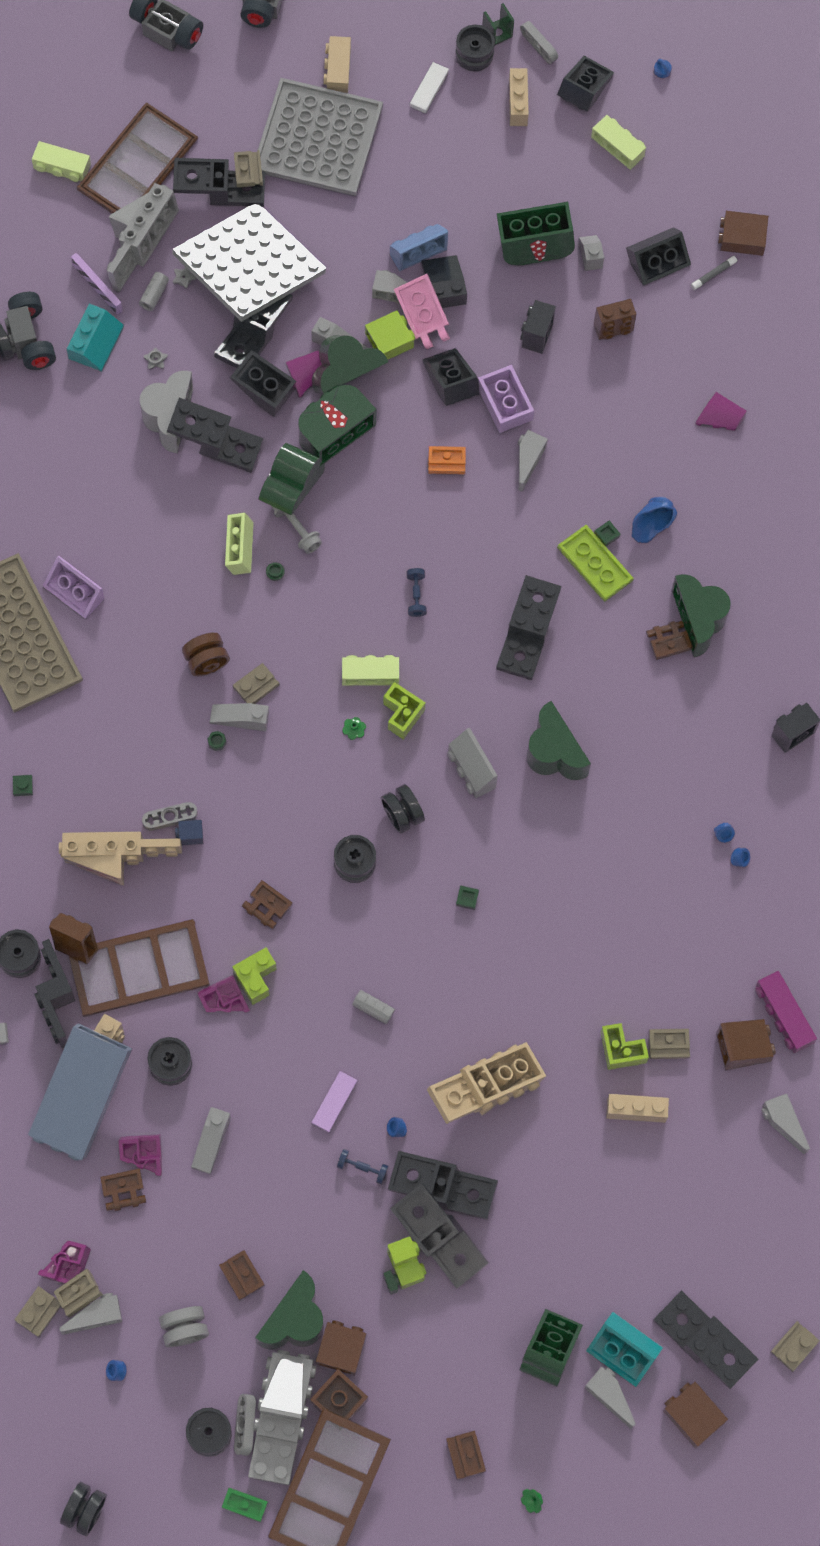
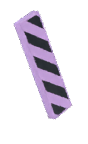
(96, 283)

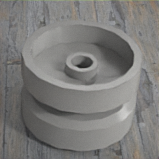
(183, 1326)

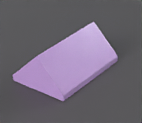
(73, 588)

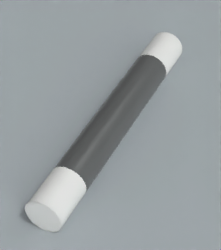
(714, 272)

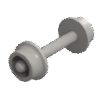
(310, 541)

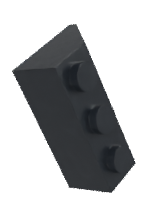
(659, 255)

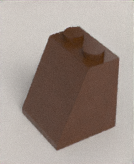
(745, 1043)

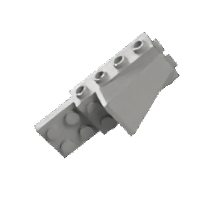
(139, 231)
(281, 1416)

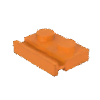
(446, 460)

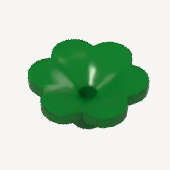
(354, 732)
(532, 1500)

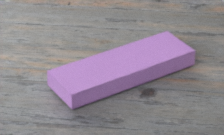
(334, 1102)

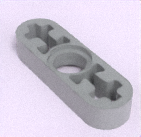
(539, 42)
(154, 814)
(244, 1424)

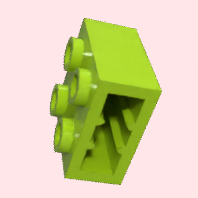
(390, 334)

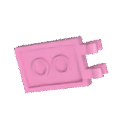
(422, 309)

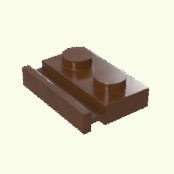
(241, 1275)
(465, 1455)

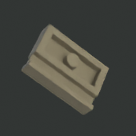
(248, 168)
(256, 684)
(669, 1043)
(78, 1293)
(38, 1311)
(795, 1346)

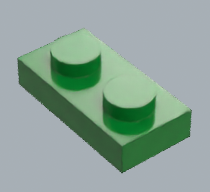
(244, 1504)

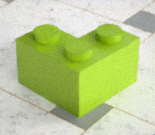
(407, 709)
(250, 974)
(622, 1053)
(404, 1260)

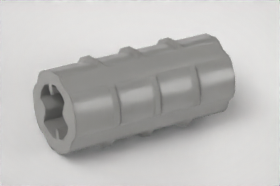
(154, 291)
(373, 1007)

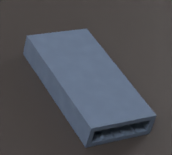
(79, 1092)

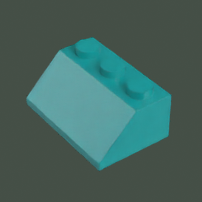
(94, 338)
(624, 1349)

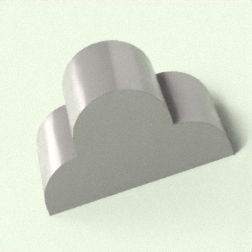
(159, 403)

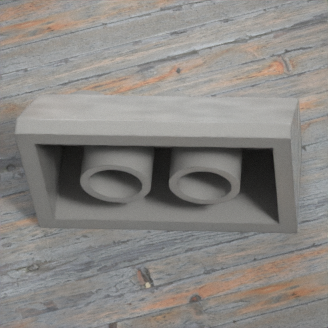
(472, 764)

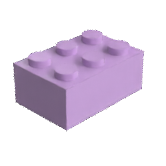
(505, 399)

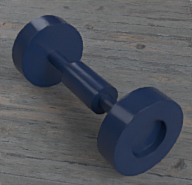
(416, 610)
(362, 1166)

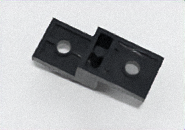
(216, 180)
(251, 333)
(214, 435)
(528, 627)
(54, 994)
(445, 1184)
(439, 1235)
(705, 1339)

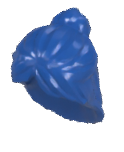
(653, 519)

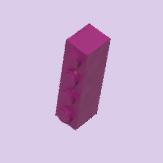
(785, 1011)

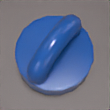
(662, 68)
(724, 832)
(740, 857)
(396, 1127)
(116, 1370)

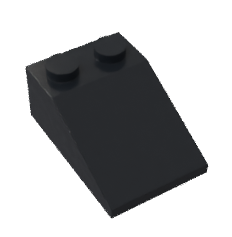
(584, 83)
(446, 280)
(451, 376)
(263, 383)

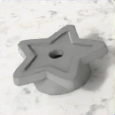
(183, 281)
(155, 354)

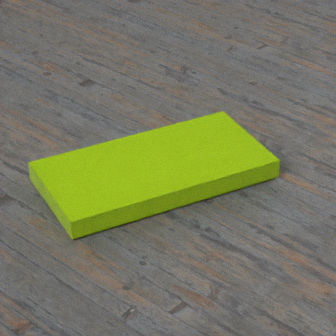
(595, 563)

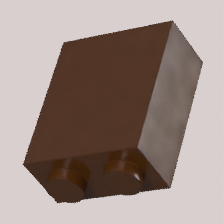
(743, 233)
(694, 1414)

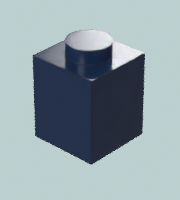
(190, 832)

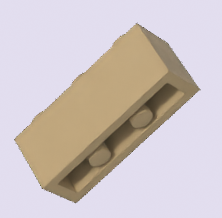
(338, 63)
(518, 96)
(637, 1108)

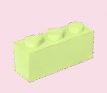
(618, 142)
(61, 162)
(239, 543)
(370, 670)

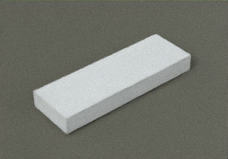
(429, 87)

